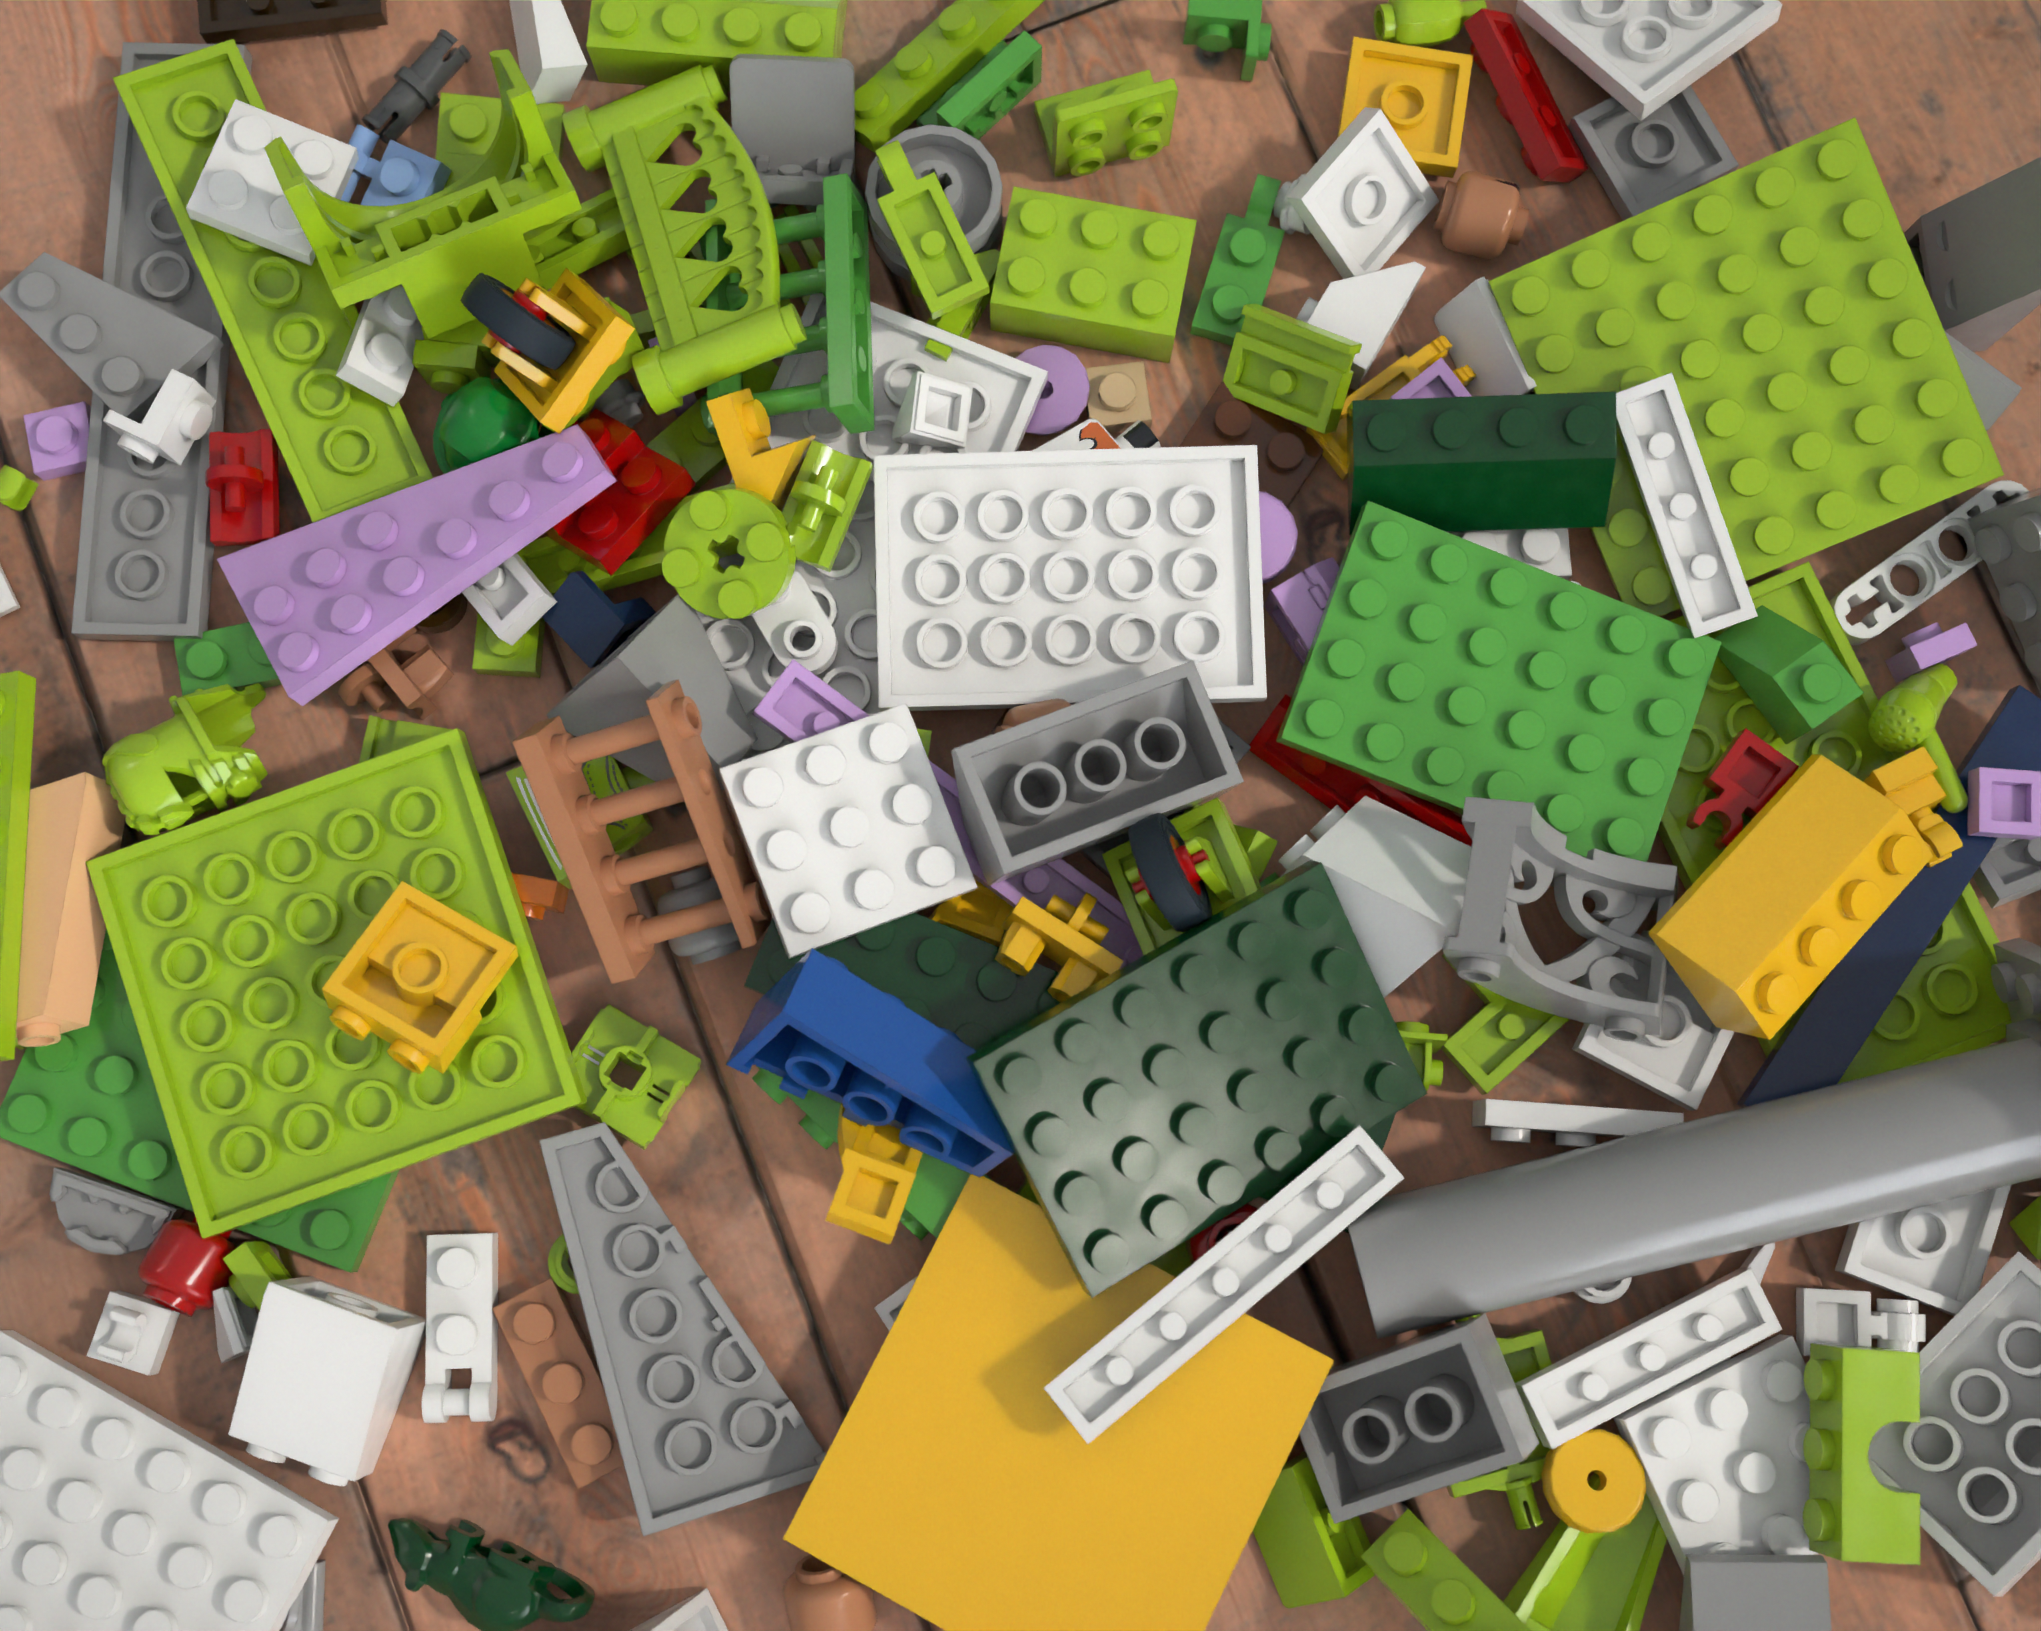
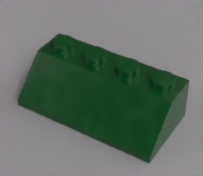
(1485, 460)

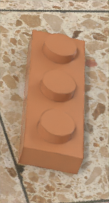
(562, 1379)

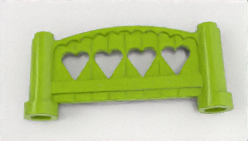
(694, 342)

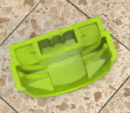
(448, 237)

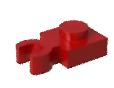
(1744, 783)

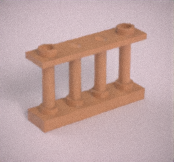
(604, 879)

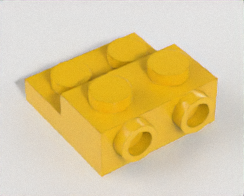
(418, 979)

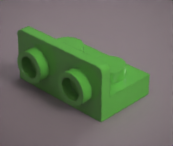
(989, 88)

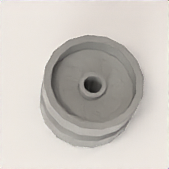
(966, 176)

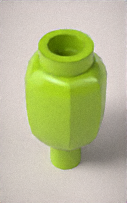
(1422, 21)

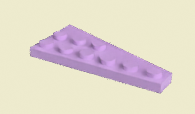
(373, 572)

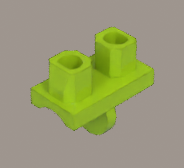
(824, 503)

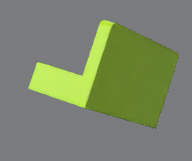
(1303, 1546)

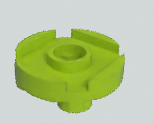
(694, 566)

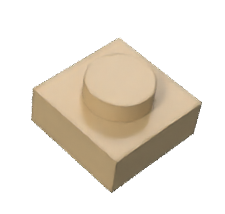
(1118, 396)

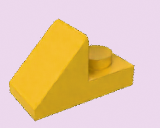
(743, 434)

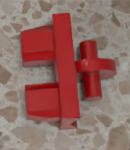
(243, 487)

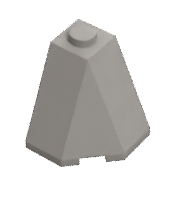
(660, 651)

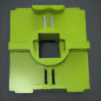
(663, 1066)

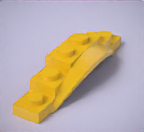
(874, 1161)

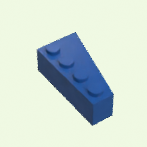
(875, 1058)

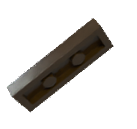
(283, 18)

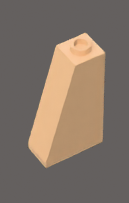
(61, 913)

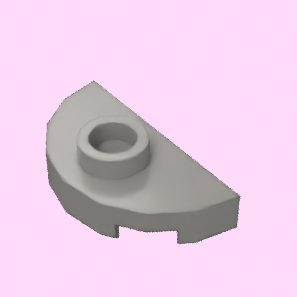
(106, 1215)

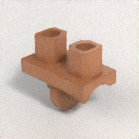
(412, 681)

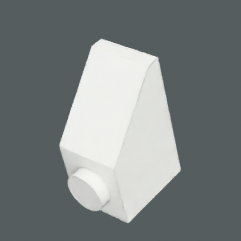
(1364, 310)

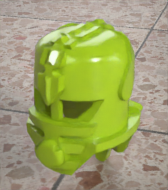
(187, 760)

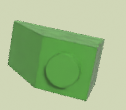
(1786, 672)

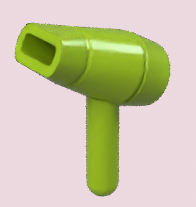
(1908, 719)

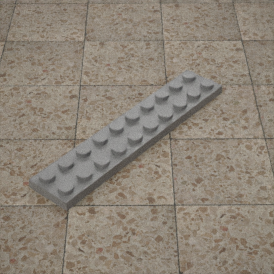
(145, 523)

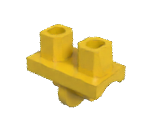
(1064, 936)

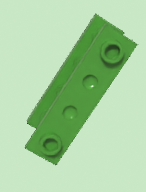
(845, 329)

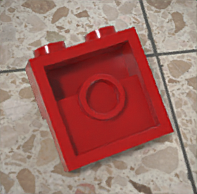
(631, 508)

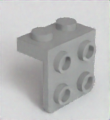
(794, 122)

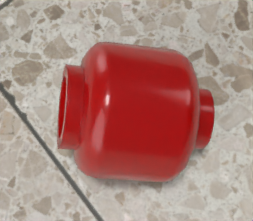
(185, 1268)

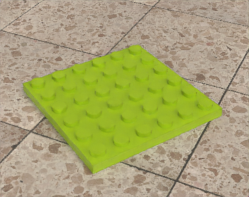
(1792, 346)
(225, 965)

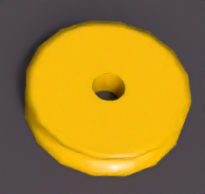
(1620, 1486)

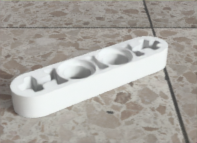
(1923, 557)

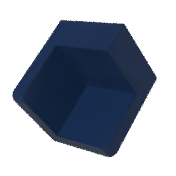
(591, 620)

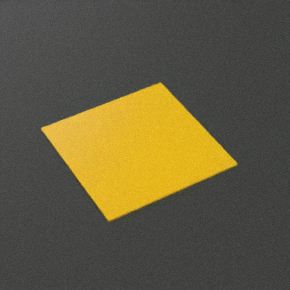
(983, 1499)

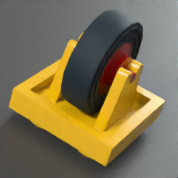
(548, 341)

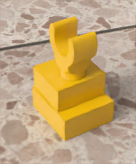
(1913, 787)

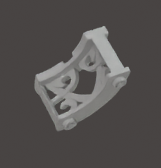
(1494, 947)

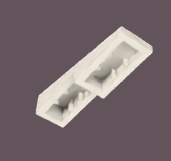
(547, 49)

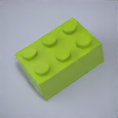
(1091, 274)

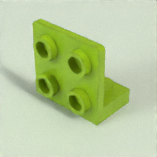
(1107, 122)

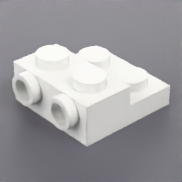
(1675, 1062)

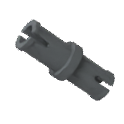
(417, 87)

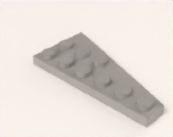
(680, 1376)

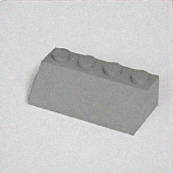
(1091, 771)

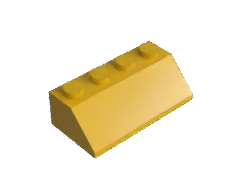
(1789, 897)

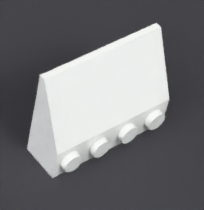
(1978, 1432)

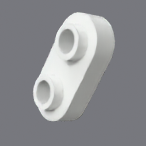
(797, 612)

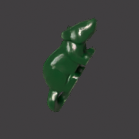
(486, 1585)

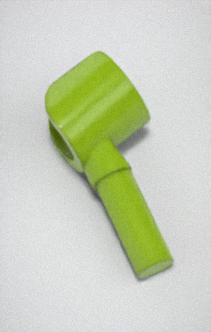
(15, 488)

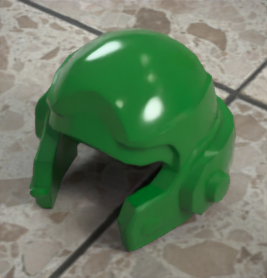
(480, 423)

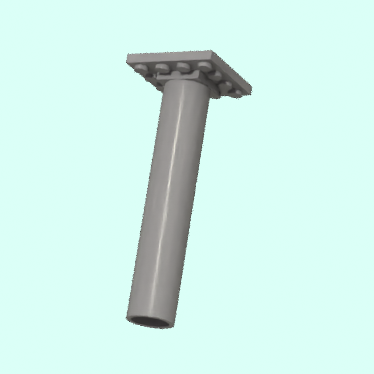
(1715, 1180)

